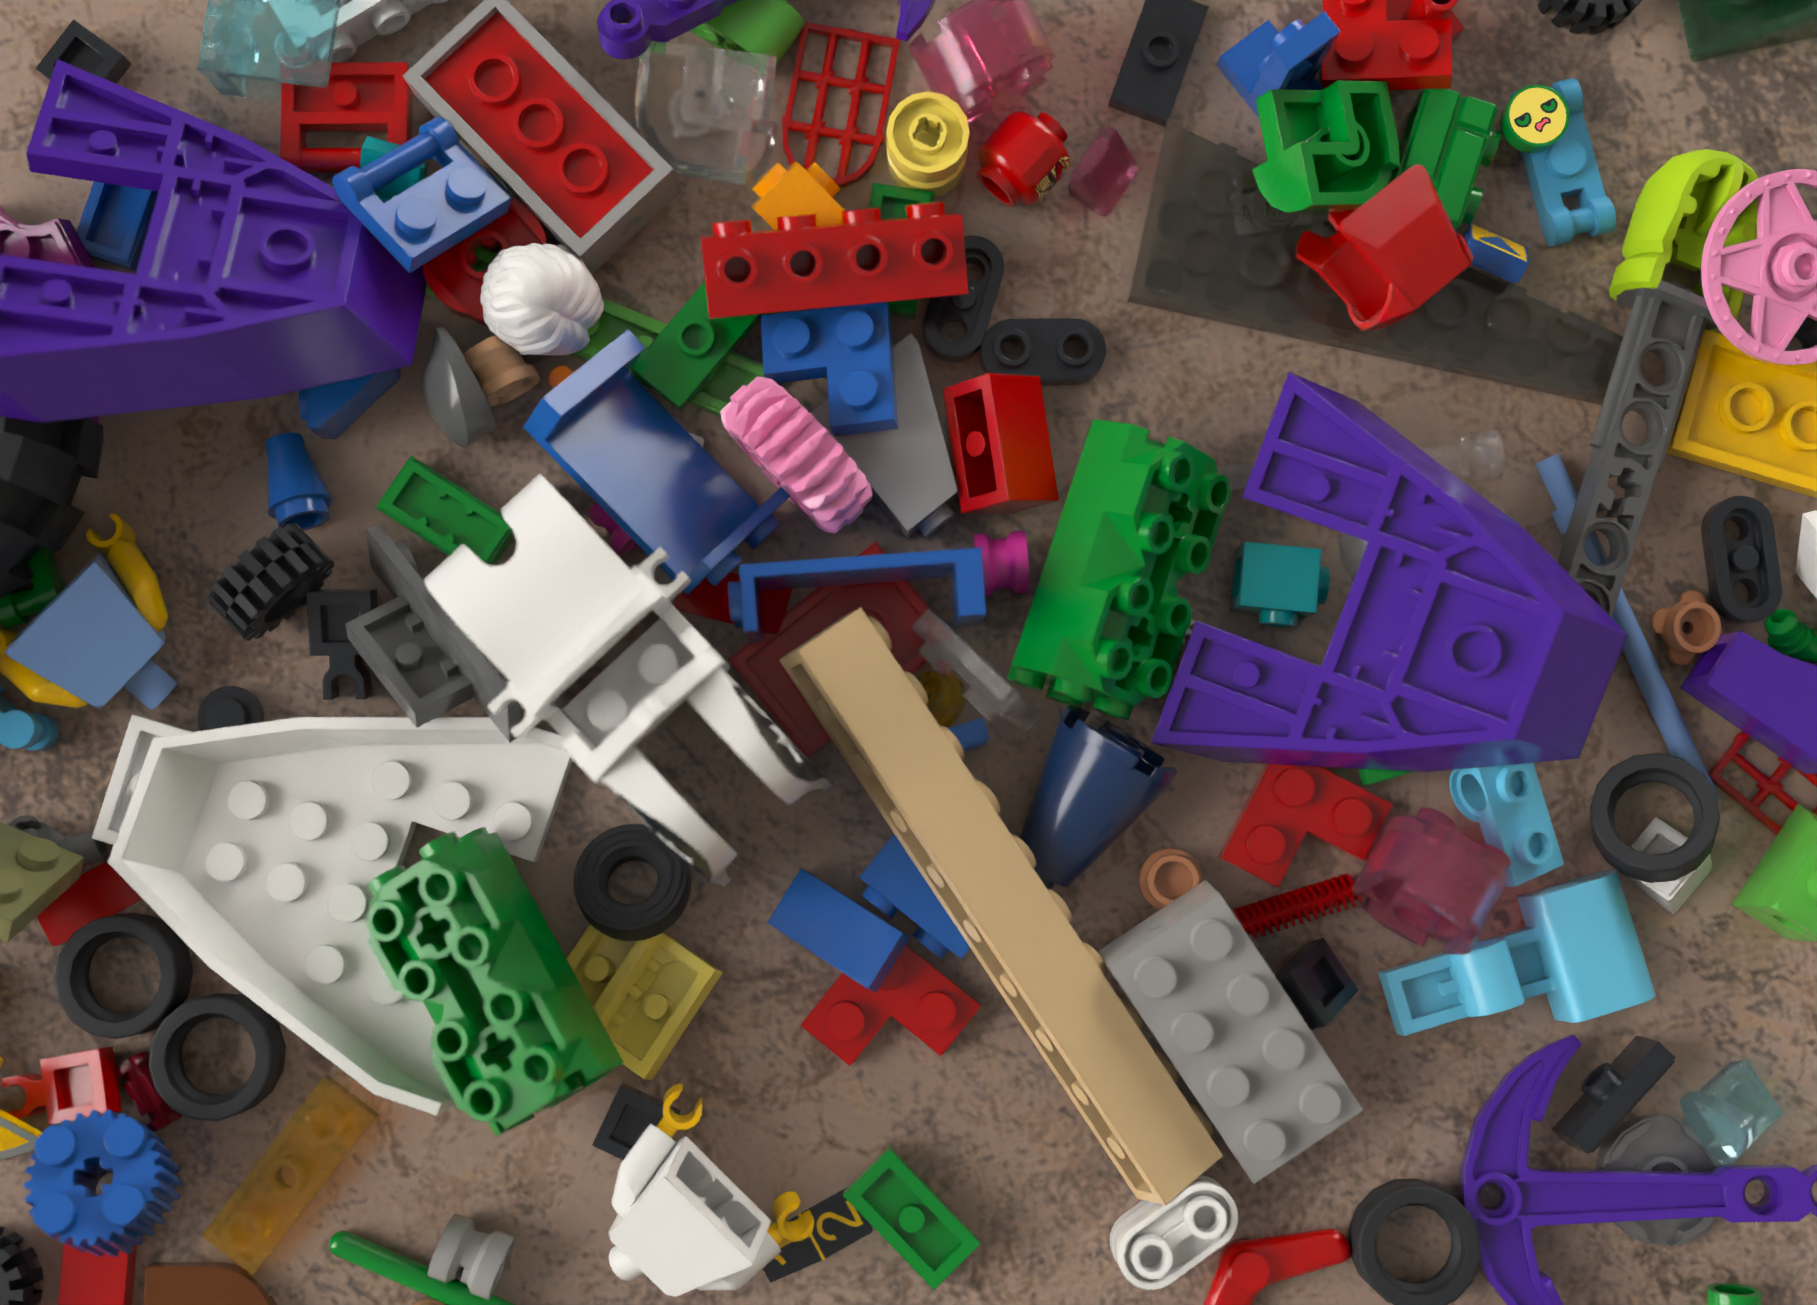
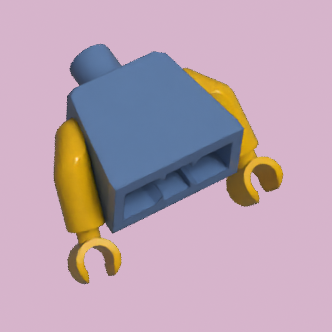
(95, 633)

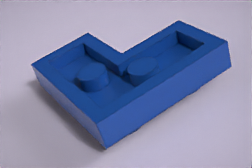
(849, 349)

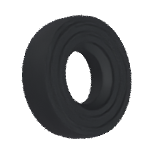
(640, 919)

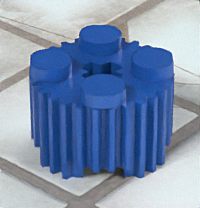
(71, 1164)

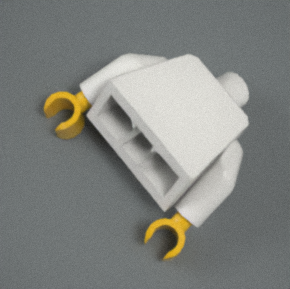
(687, 1219)

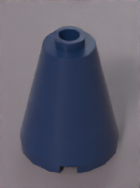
(1088, 795)

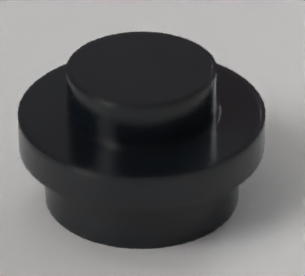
(229, 708)

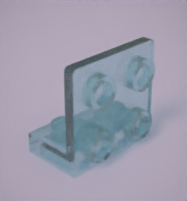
(267, 43)

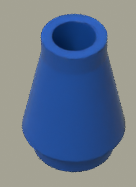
(294, 484)

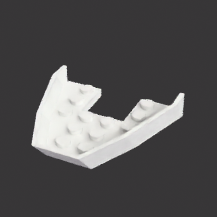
(267, 849)

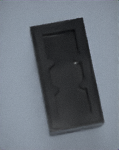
(1158, 58)
(1612, 1093)

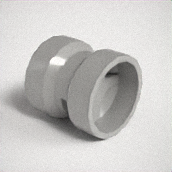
(471, 1256)

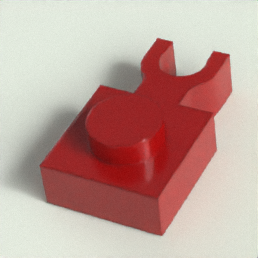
(70, 1086)

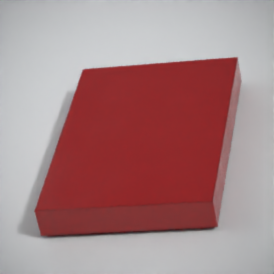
(892, 604)

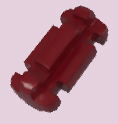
(143, 1092)

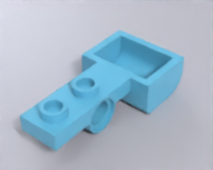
(1511, 816)
(1573, 948)

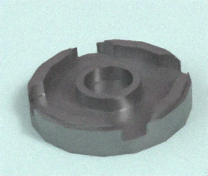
(1654, 1145)

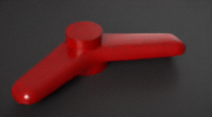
(1253, 1264)

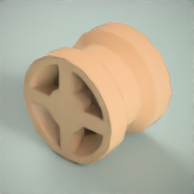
(500, 370)

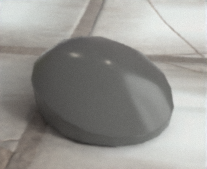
(454, 393)

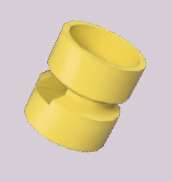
(927, 143)

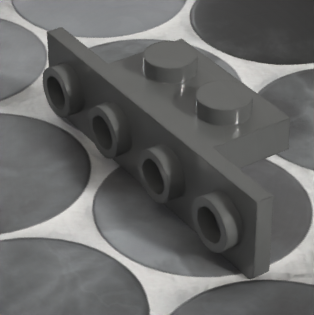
(420, 648)

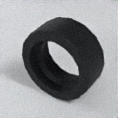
(1665, 770)
(74, 985)
(169, 1072)
(1465, 1243)

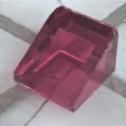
(1103, 172)

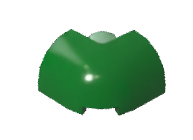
(1326, 146)

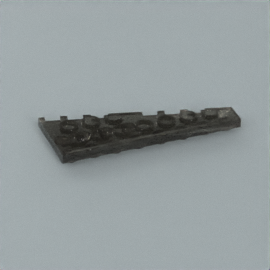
(1231, 258)

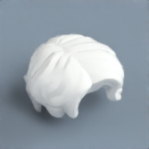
(540, 299)

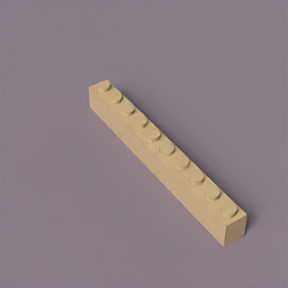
(1003, 906)

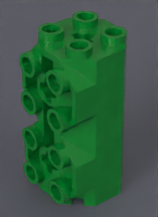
(1107, 593)
(497, 985)

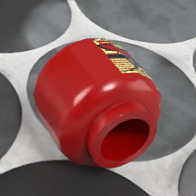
(1023, 158)

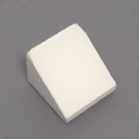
(1661, 839)

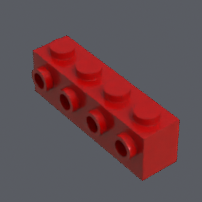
(833, 263)

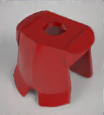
(1388, 251)

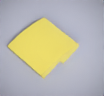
(642, 992)

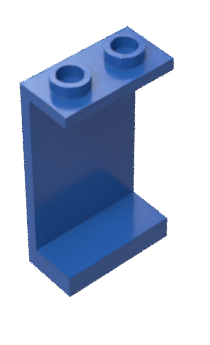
(649, 468)
(960, 565)

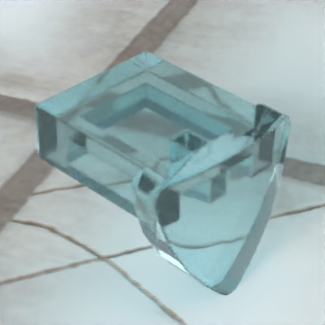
(1730, 1111)

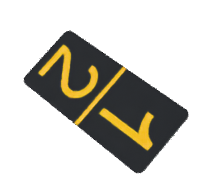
(835, 1227)

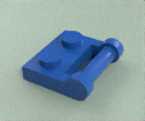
(433, 211)

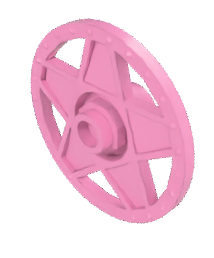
(1773, 268)

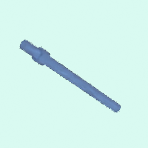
(1635, 647)

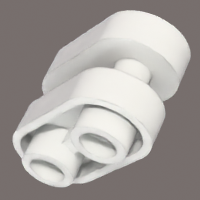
(1165, 1241)

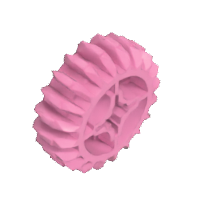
(796, 454)

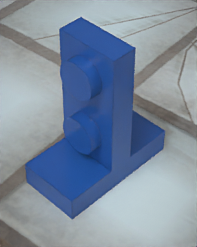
(1279, 59)

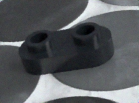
(969, 309)
(1044, 349)
(1747, 560)

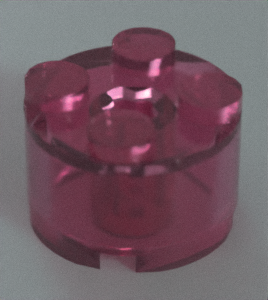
(984, 53)
(1432, 881)

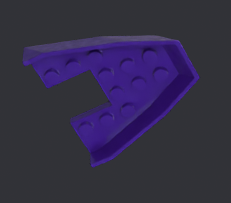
(241, 286)
(1452, 637)

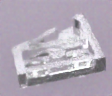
(988, 688)

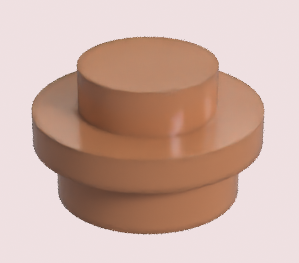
(1168, 876)

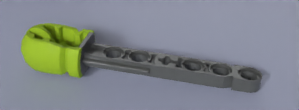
(1665, 319)

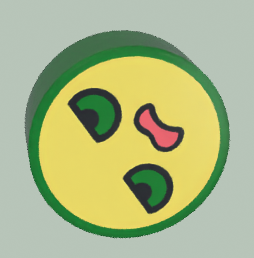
(1534, 118)

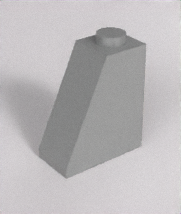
(908, 464)

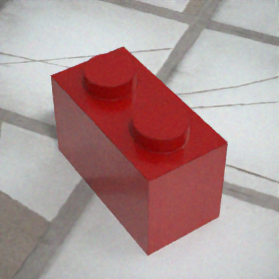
(1000, 444)

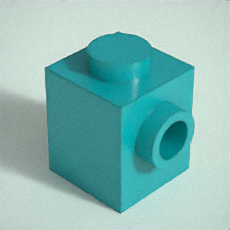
(1278, 583)

